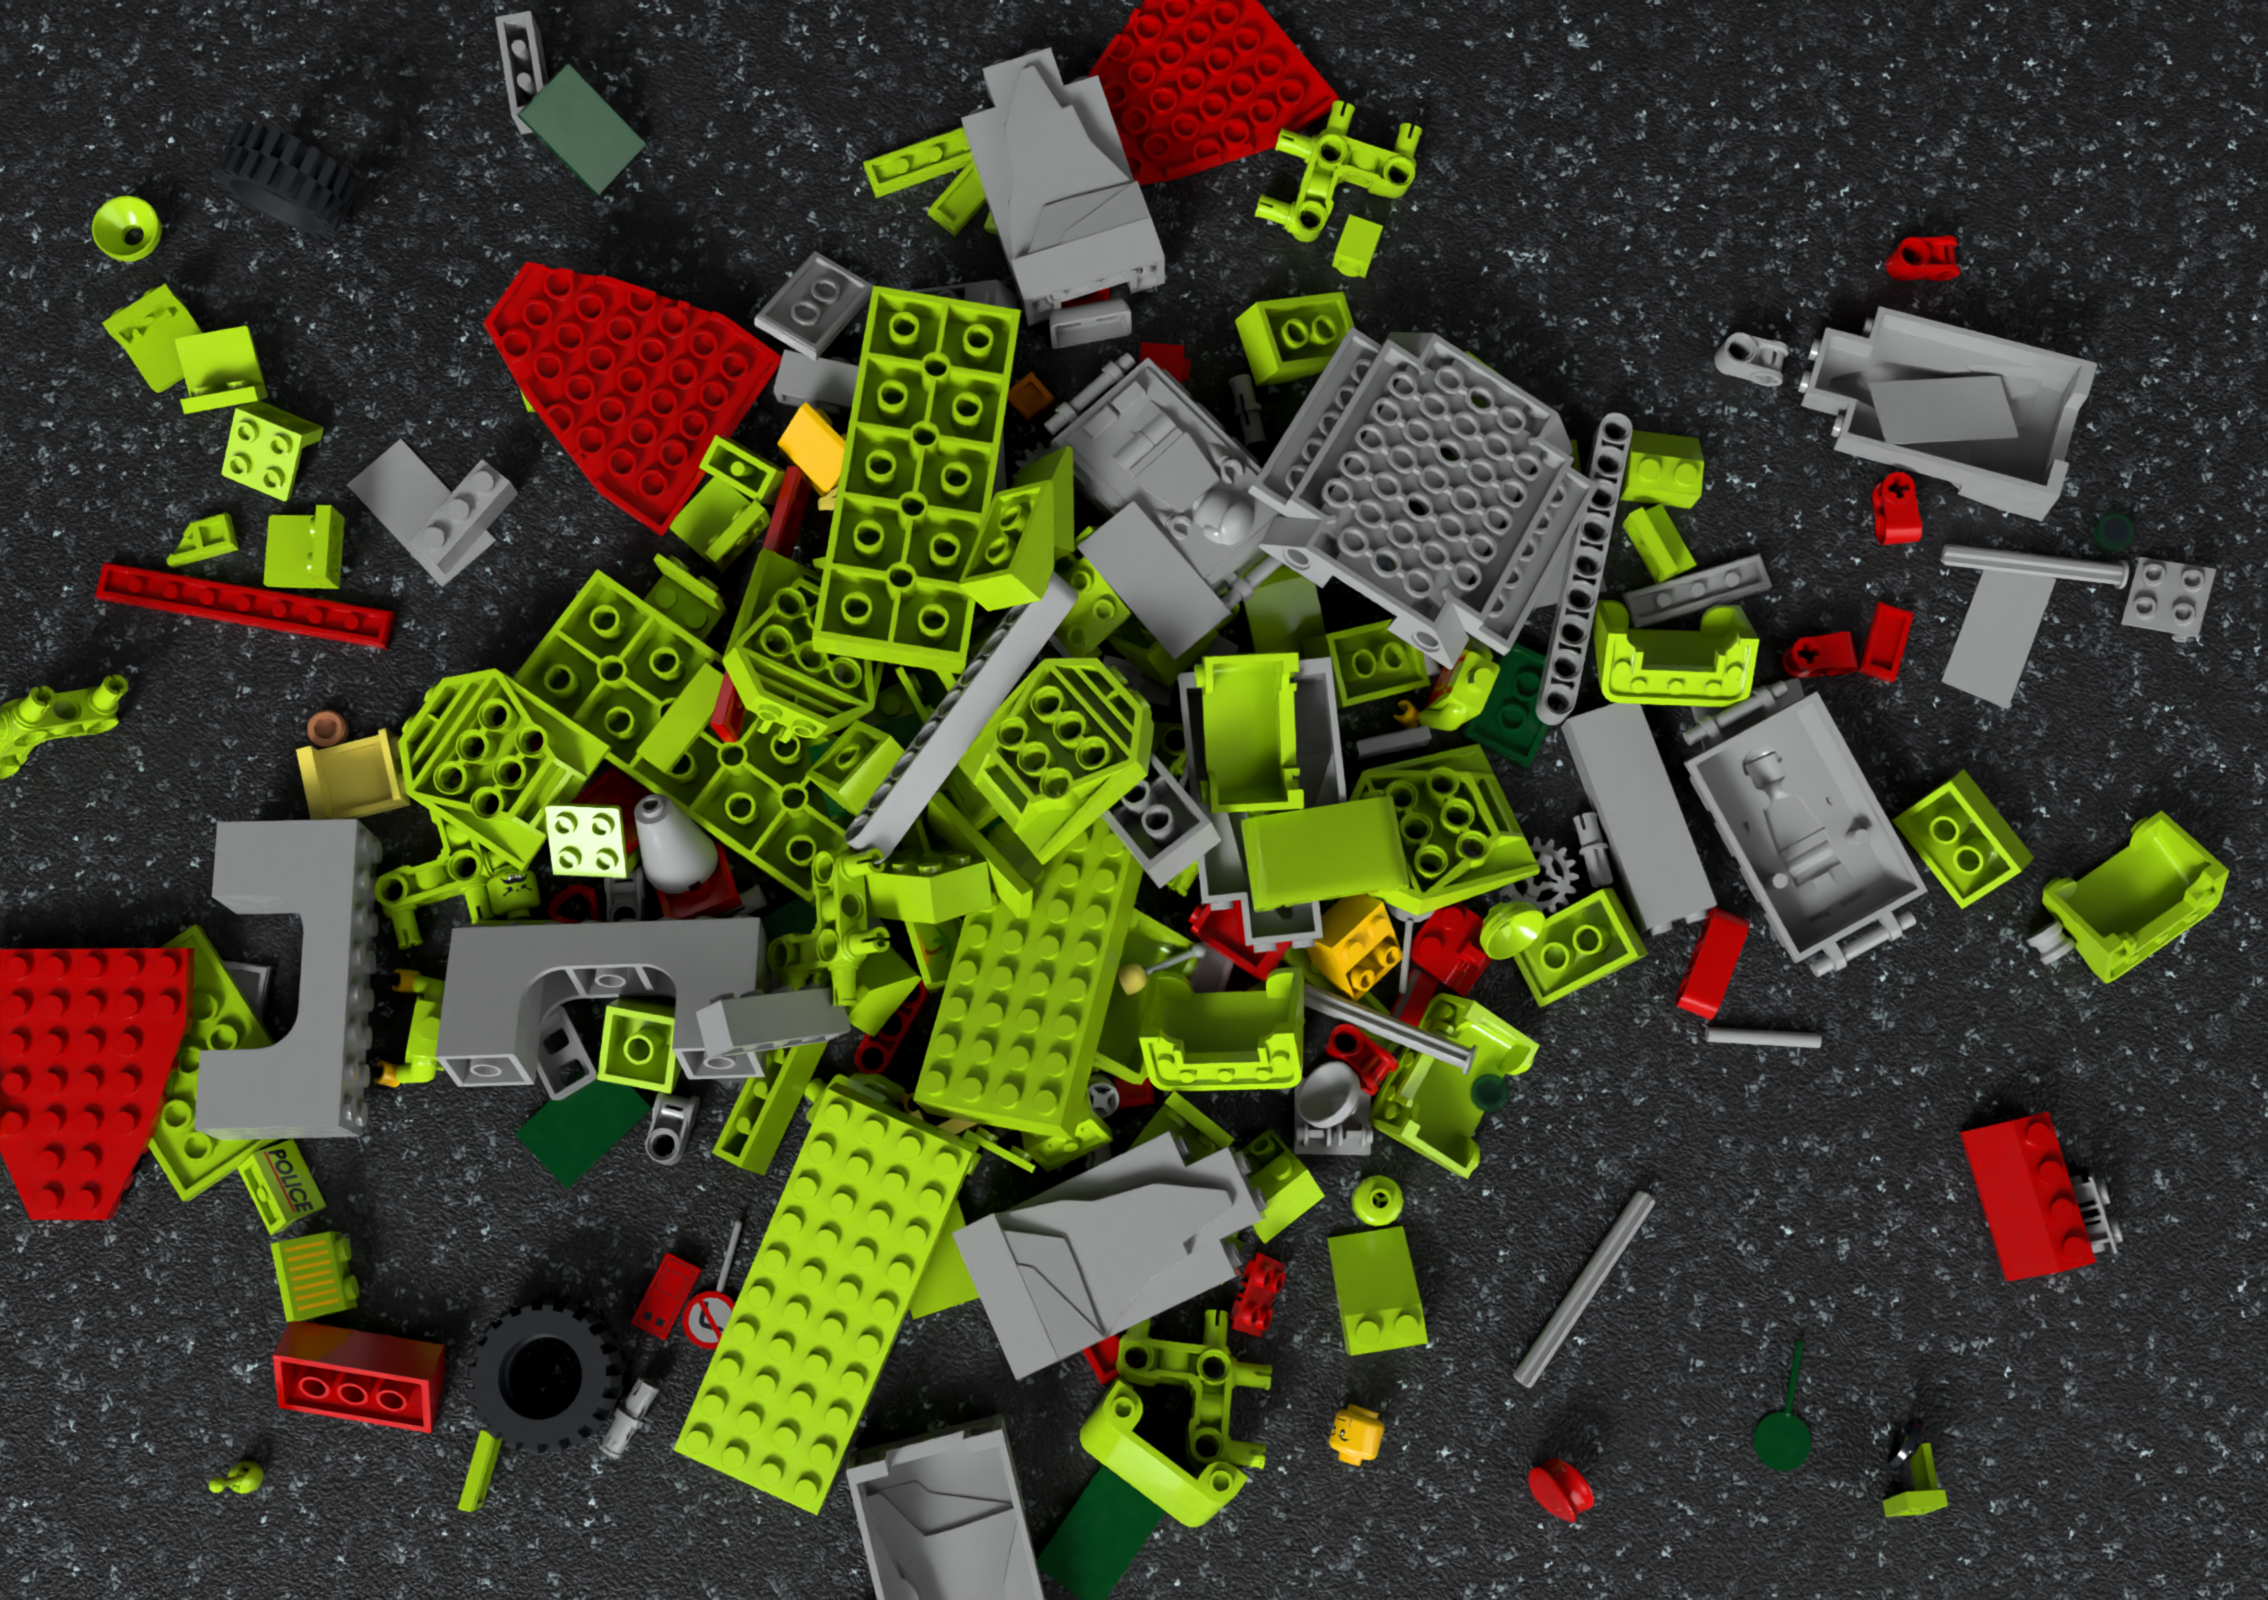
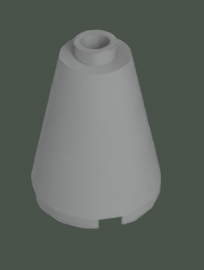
(672, 846)

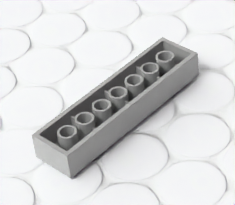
(1156, 816)

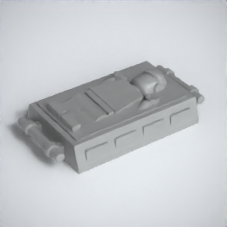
(1176, 464)
(1804, 827)

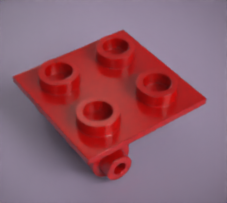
(1264, 1280)

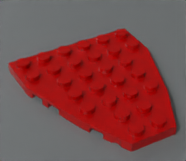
(1205, 86)
(628, 381)
(86, 1069)

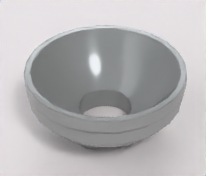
(1324, 1089)

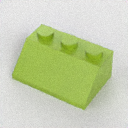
(1963, 839)

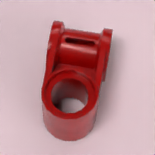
(1930, 257)
(1896, 517)
(1825, 655)
(1362, 1058)

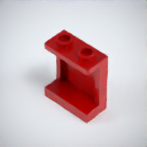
(1225, 934)

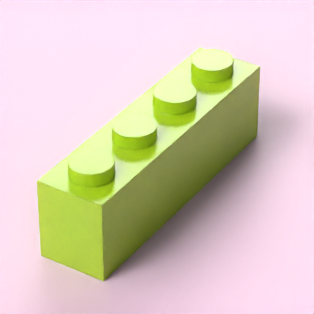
(767, 1107)

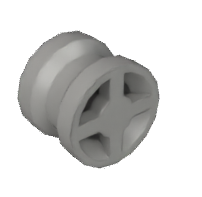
(2051, 942)
(1103, 1102)

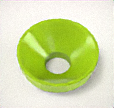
(117, 219)
(1510, 928)

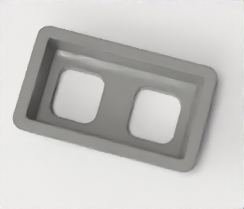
(1090, 323)
(550, 1065)

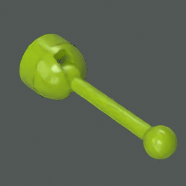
(238, 1479)

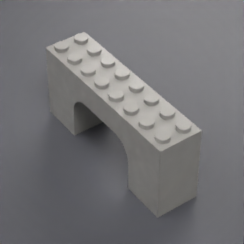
(516, 974)
(318, 1071)

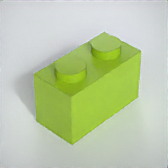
(743, 470)

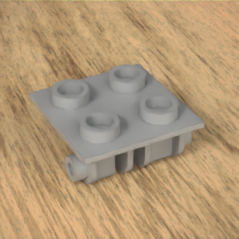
(2169, 597)
(1346, 1138)
(2106, 1230)

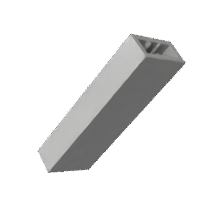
(1639, 817)

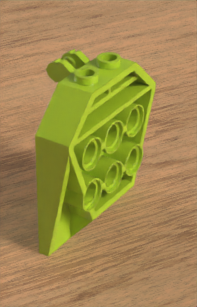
(778, 683)
(1111, 723)
(442, 740)
(1486, 828)

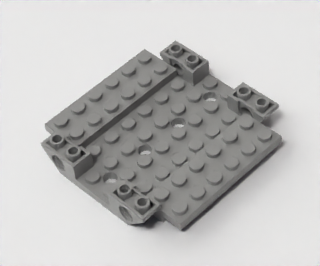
(1374, 445)

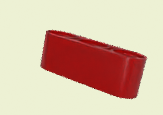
(1712, 963)
(891, 1045)

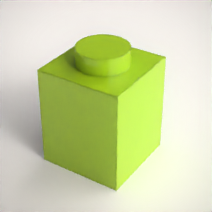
(1357, 246)

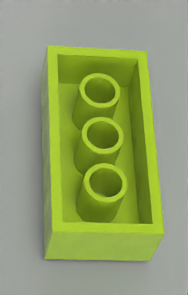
(927, 887)

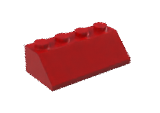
(2027, 1197)
(359, 1376)

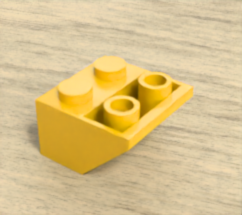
(814, 448)
(1355, 945)

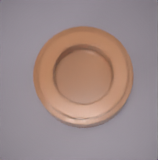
(327, 729)

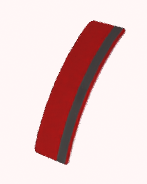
(1412, 1005)

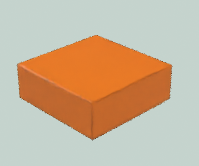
(1029, 397)

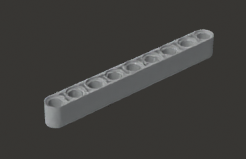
(1582, 584)
(958, 720)

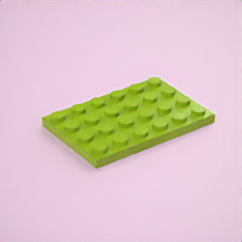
(220, 1022)

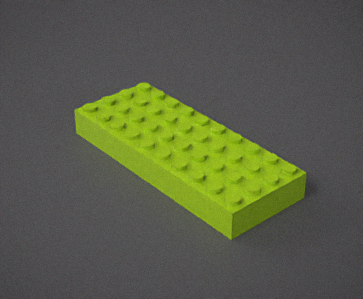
(915, 479)
(618, 672)
(1032, 990)
(825, 1297)

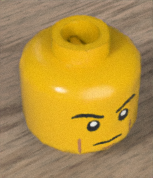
(1356, 1434)

